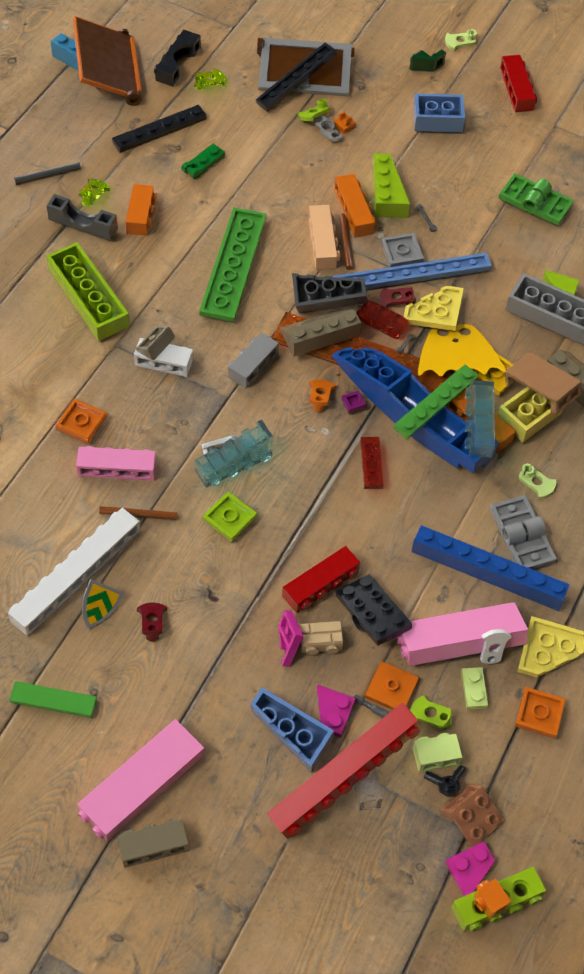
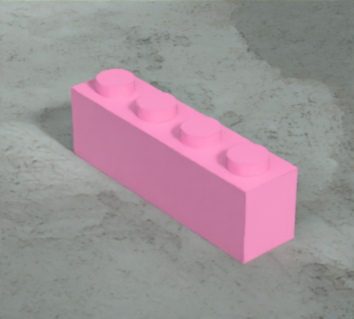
(116, 463)

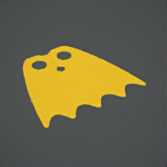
(443, 354)

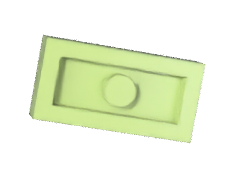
(474, 688)

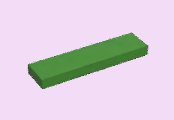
(53, 699)

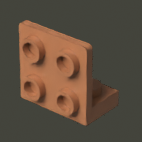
(473, 813)

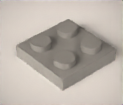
(402, 250)

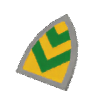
(99, 602)

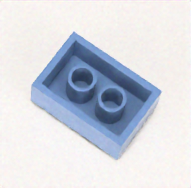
(438, 112)

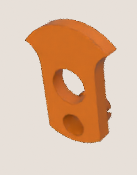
(320, 400)

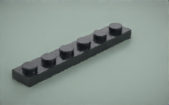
(296, 76)
(159, 128)

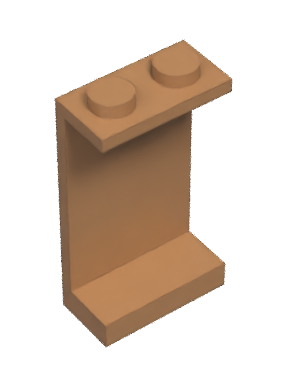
(545, 380)

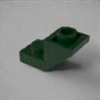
(423, 62)

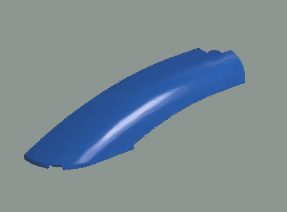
(398, 392)

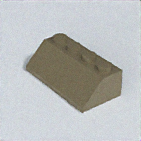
(321, 331)
(570, 364)

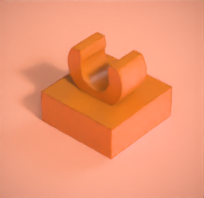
(344, 123)

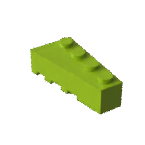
(388, 191)

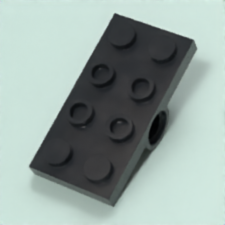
(373, 610)

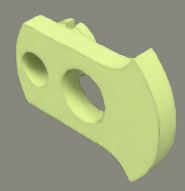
(468, 37)
(543, 490)

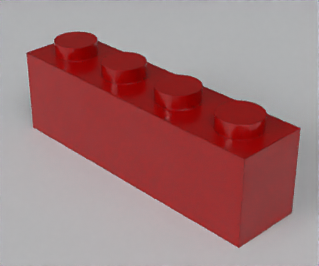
(518, 83)
(321, 579)

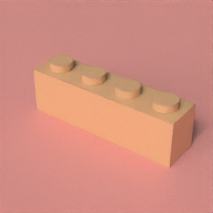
(322, 237)

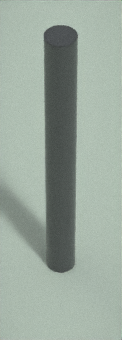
(45, 173)

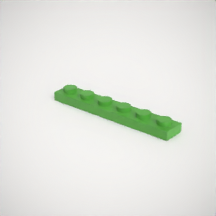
(435, 402)

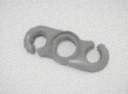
(327, 133)

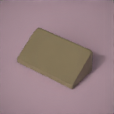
(156, 342)

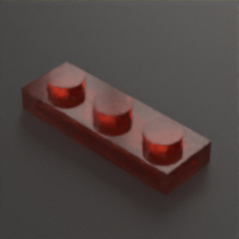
(371, 463)

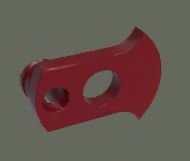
(386, 296)
(154, 628)

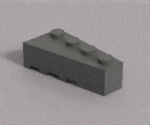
(326, 292)

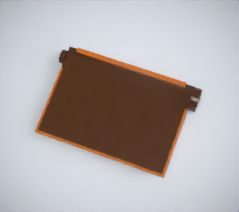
(107, 59)

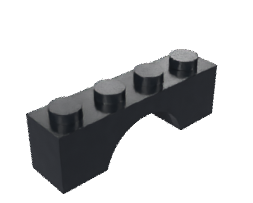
(185, 45)

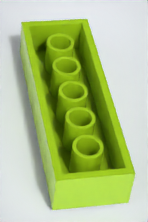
(88, 291)

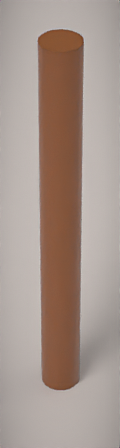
(345, 240)
(140, 513)

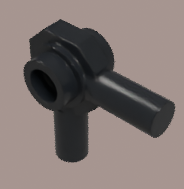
(447, 785)

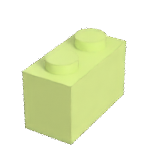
(437, 752)

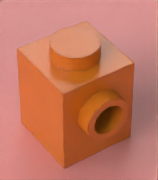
(491, 898)

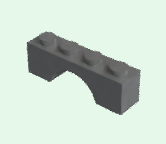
(65, 213)

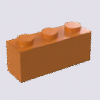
(140, 209)

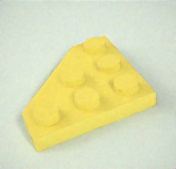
(436, 309)
(549, 647)

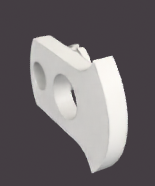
(211, 444)
(494, 637)

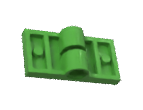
(536, 198)

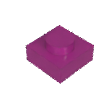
(353, 402)

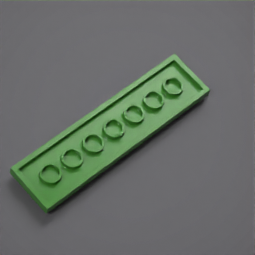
(233, 265)

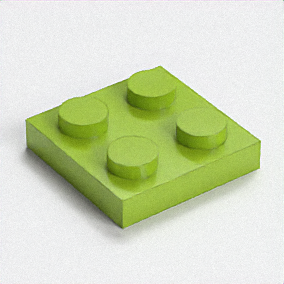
(229, 516)

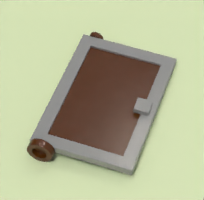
(282, 55)

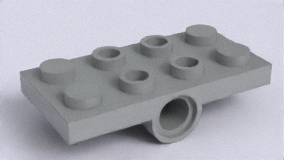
(523, 532)

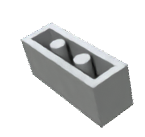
(253, 360)

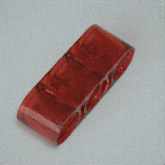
(382, 319)

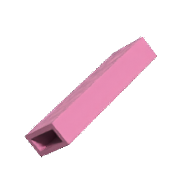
(460, 633)
(140, 780)

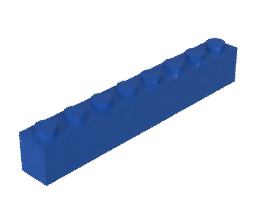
(490, 568)

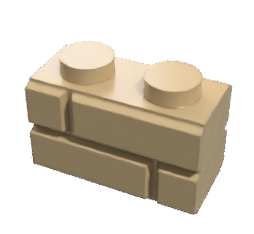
(321, 637)

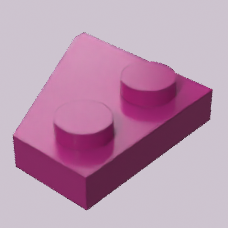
(290, 636)
(334, 709)
(470, 867)

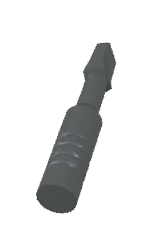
(374, 708)

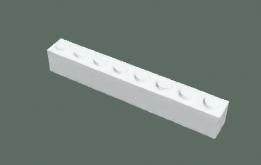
(74, 571)

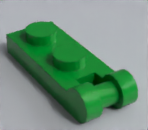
(203, 161)

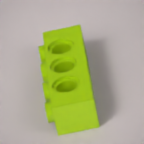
(525, 880)

